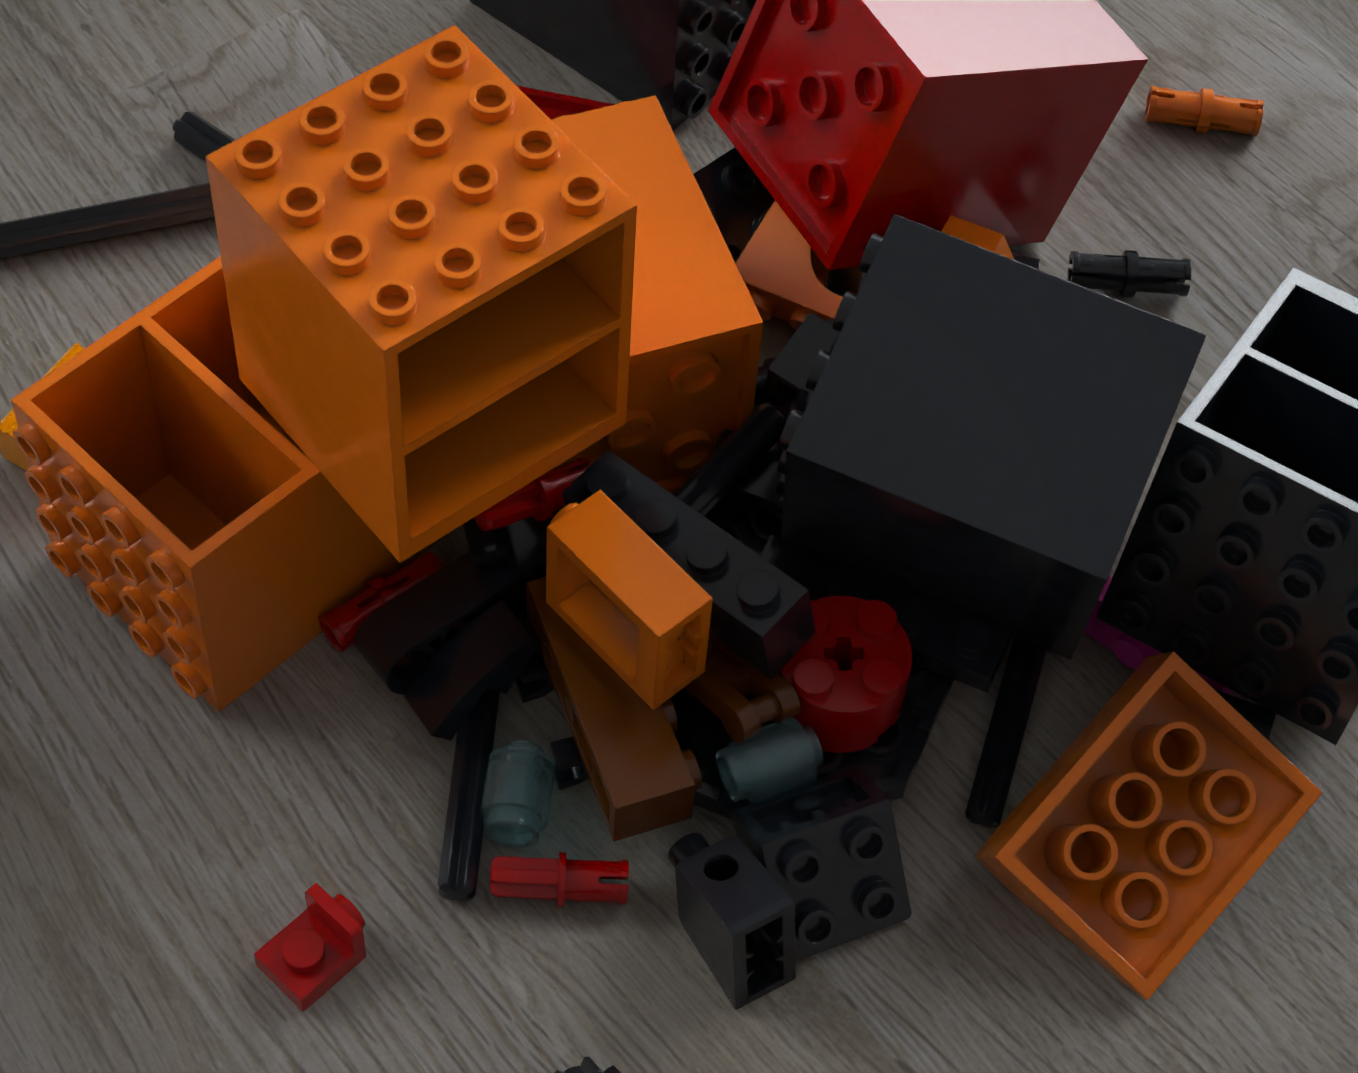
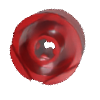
(851, 672)

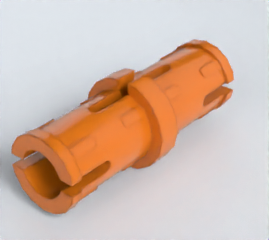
(1204, 110)

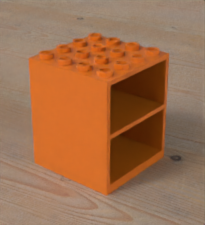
(427, 287)
(691, 311)
(189, 497)

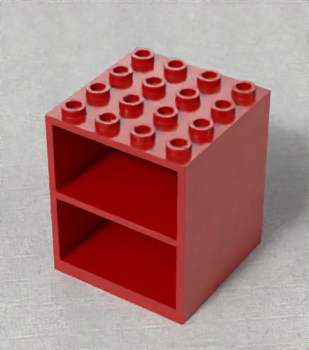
(922, 111)

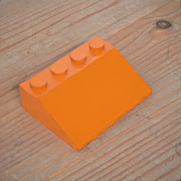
(1149, 823)

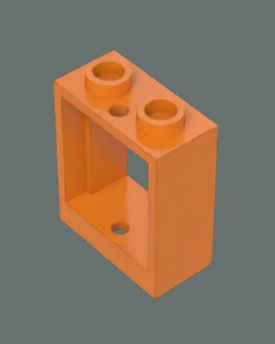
(627, 598)

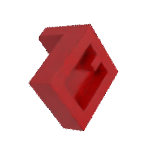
(314, 948)

